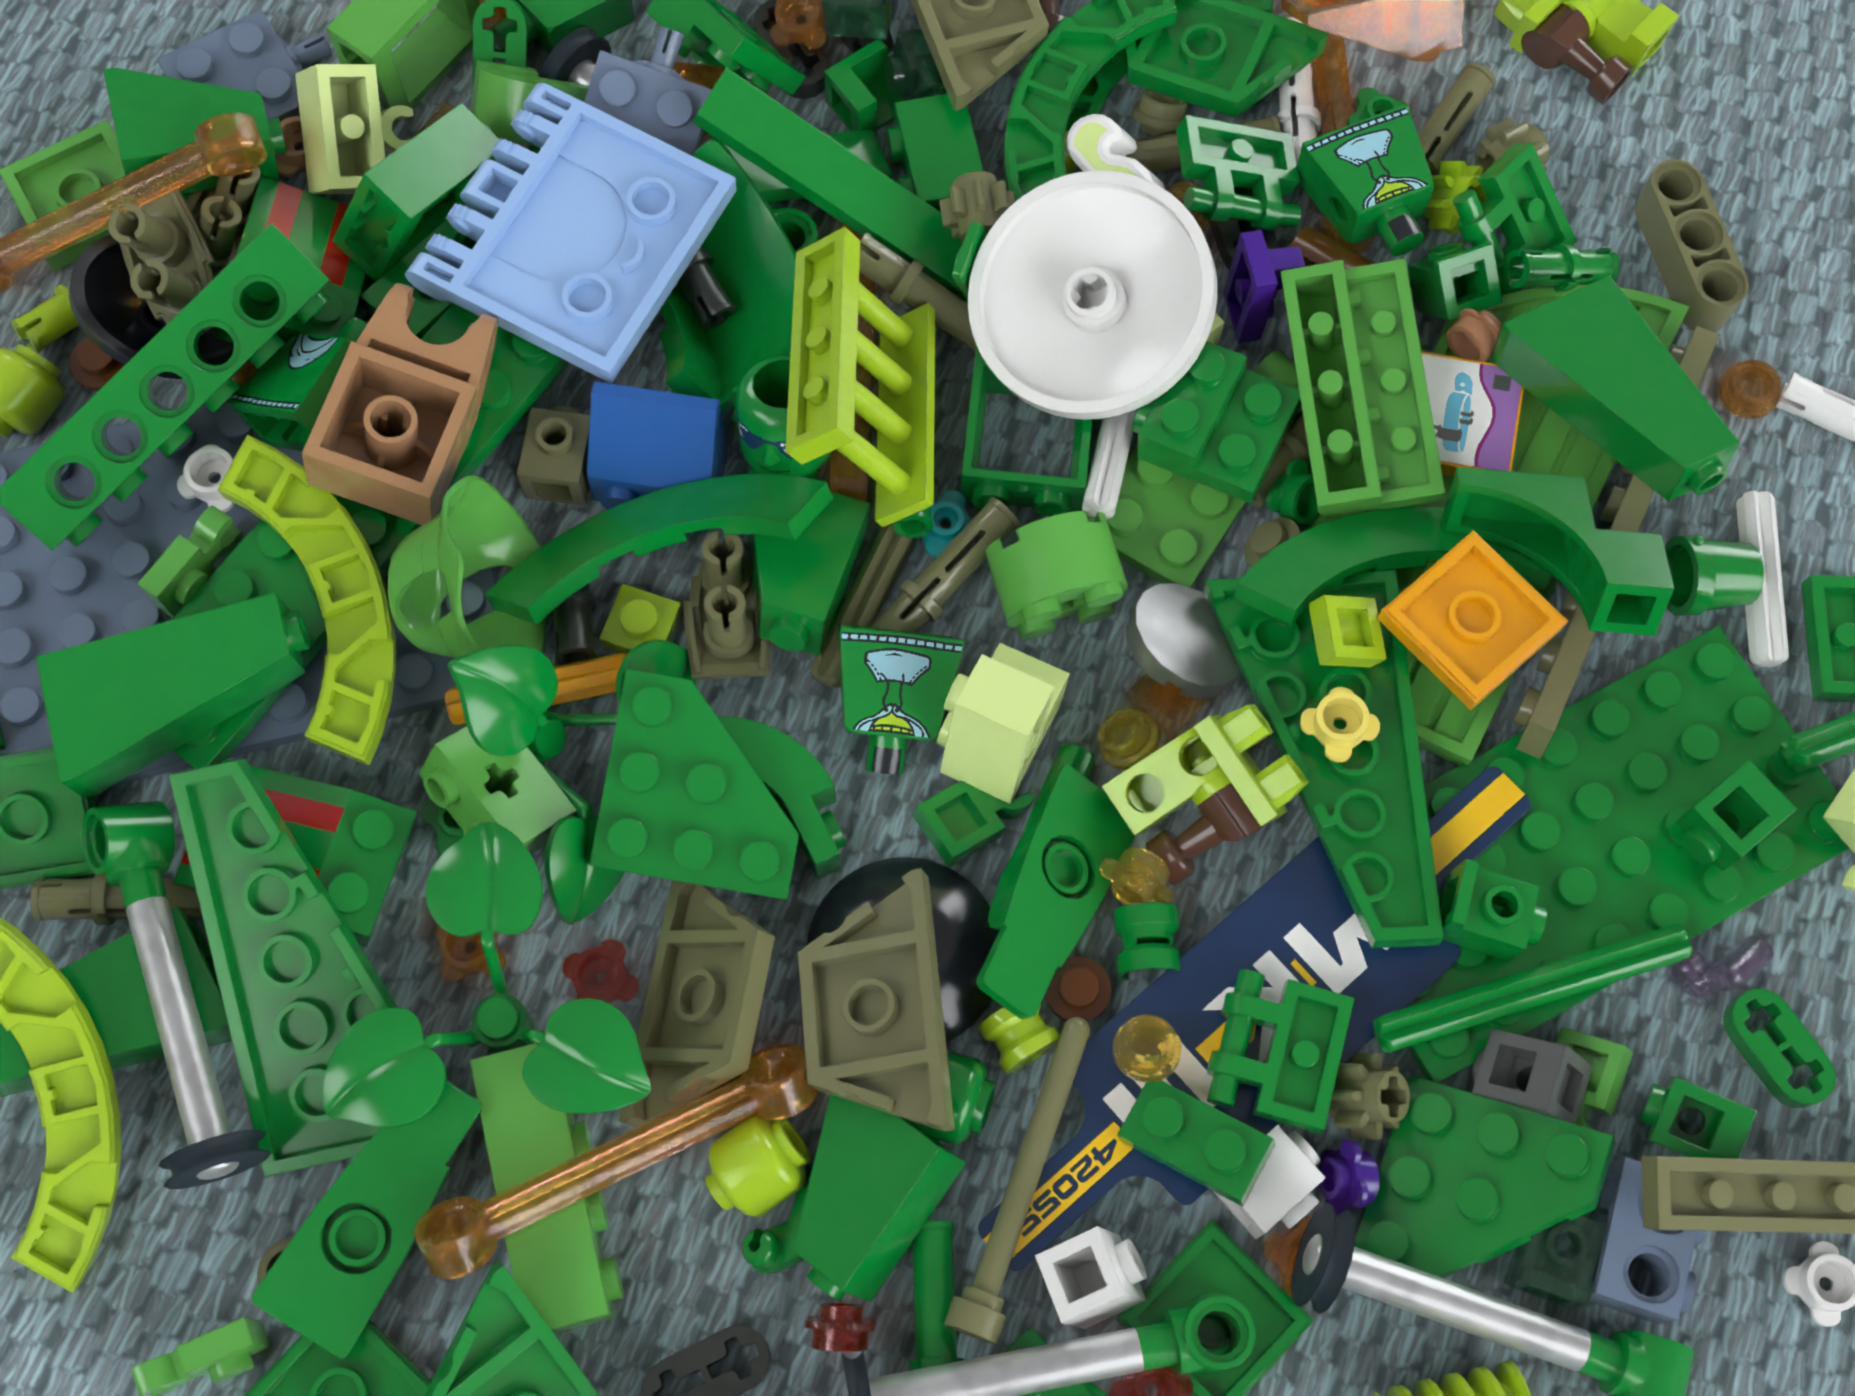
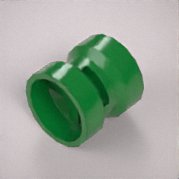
(1146, 937)

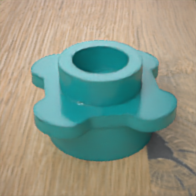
(950, 508)

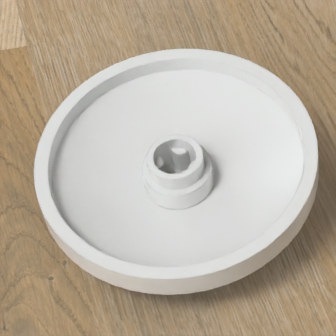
(1092, 294)

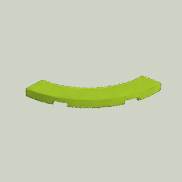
(348, 588)
(75, 1107)

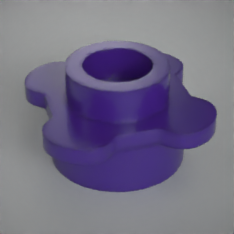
(1349, 1175)

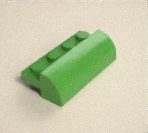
(1362, 387)

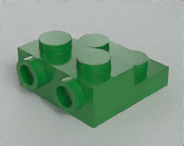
(725, 40)
(1218, 424)

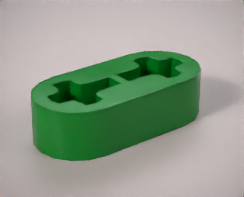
(485, 38)
(1791, 1039)

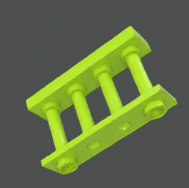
(825, 386)

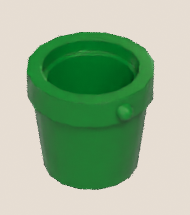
(1712, 574)

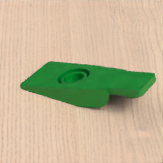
(1050, 890)
(365, 1227)

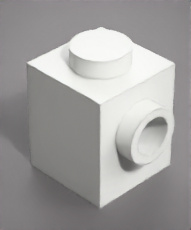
(1282, 1187)
(1092, 1277)

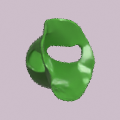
(470, 534)

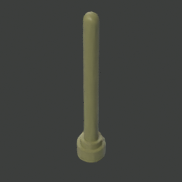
(979, 1306)

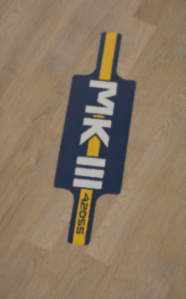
(1288, 929)

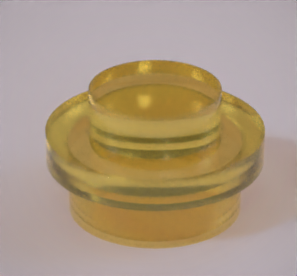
(1128, 737)
(1147, 1048)

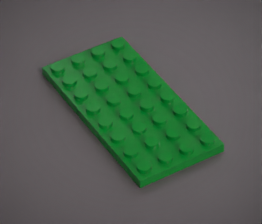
(1607, 828)

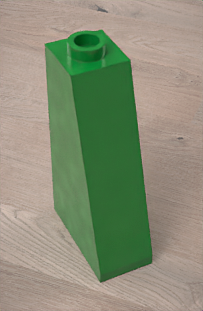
(1618, 387)
(161, 685)
(119, 1004)

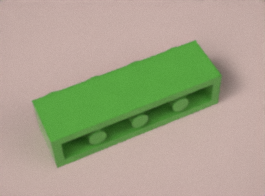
(561, 1255)

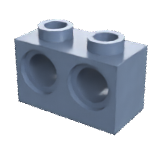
(1662, 1251)

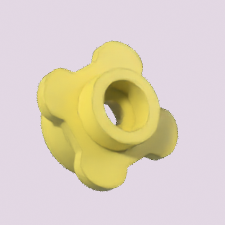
(1345, 706)

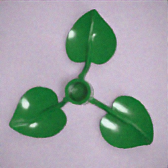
(505, 710)
(582, 1063)

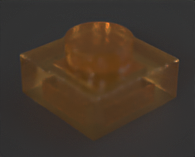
(1164, 704)

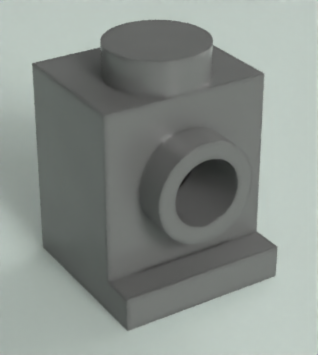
(1532, 1075)

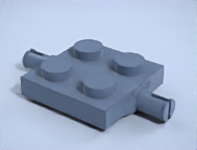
(250, 59)
(650, 93)

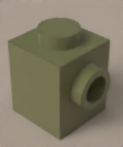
(555, 456)

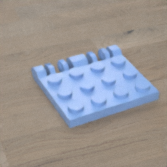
(577, 237)

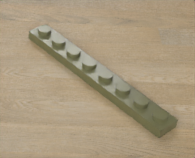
(1564, 656)

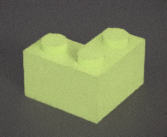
(999, 720)

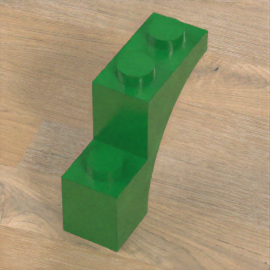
(1612, 574)

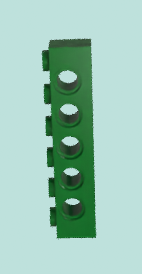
(36, 488)

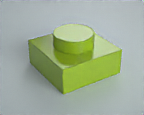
(639, 618)
(1347, 631)

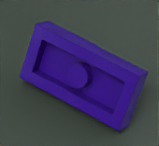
(1255, 282)

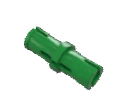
(1559, 267)

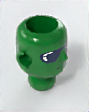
(762, 419)

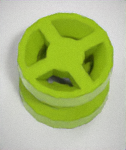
(1018, 1039)

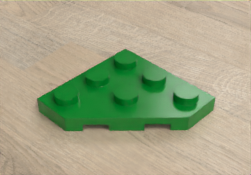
(686, 797)
(1477, 1179)

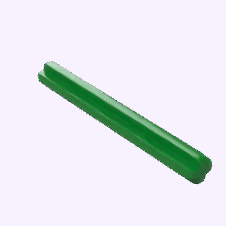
(1531, 988)

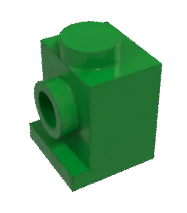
(1455, 280)
(1747, 805)
(1472, 922)
(1723, 1124)

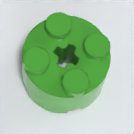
(1057, 572)

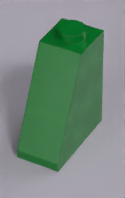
(161, 113)
(805, 579)
(868, 1197)

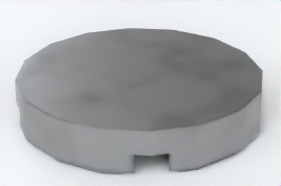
(1181, 641)

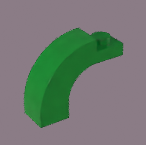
(797, 785)

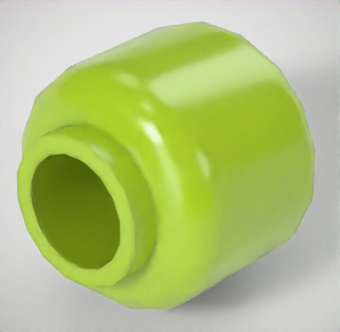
(27, 391)
(757, 1165)

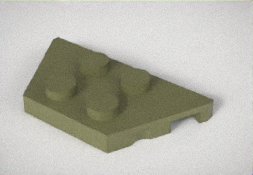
(978, 40)
(699, 1000)
(878, 1009)

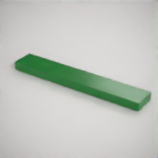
(829, 175)

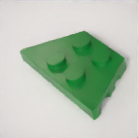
(1222, 55)
(506, 1349)

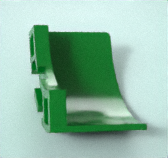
(757, 273)

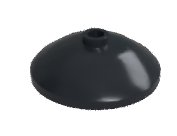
(113, 313)
(959, 928)

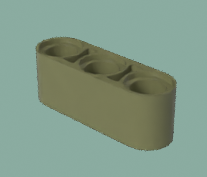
(1680, 214)

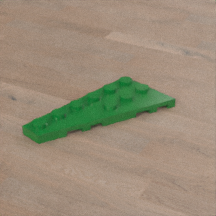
(1375, 802)
(281, 962)

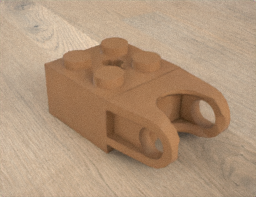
(406, 389)

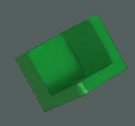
(859, 89)

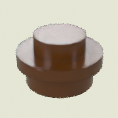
(91, 365)
(1079, 990)

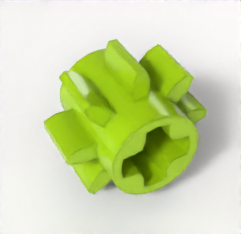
(1453, 179)

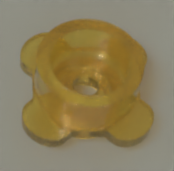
(1138, 877)

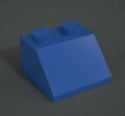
(650, 441)

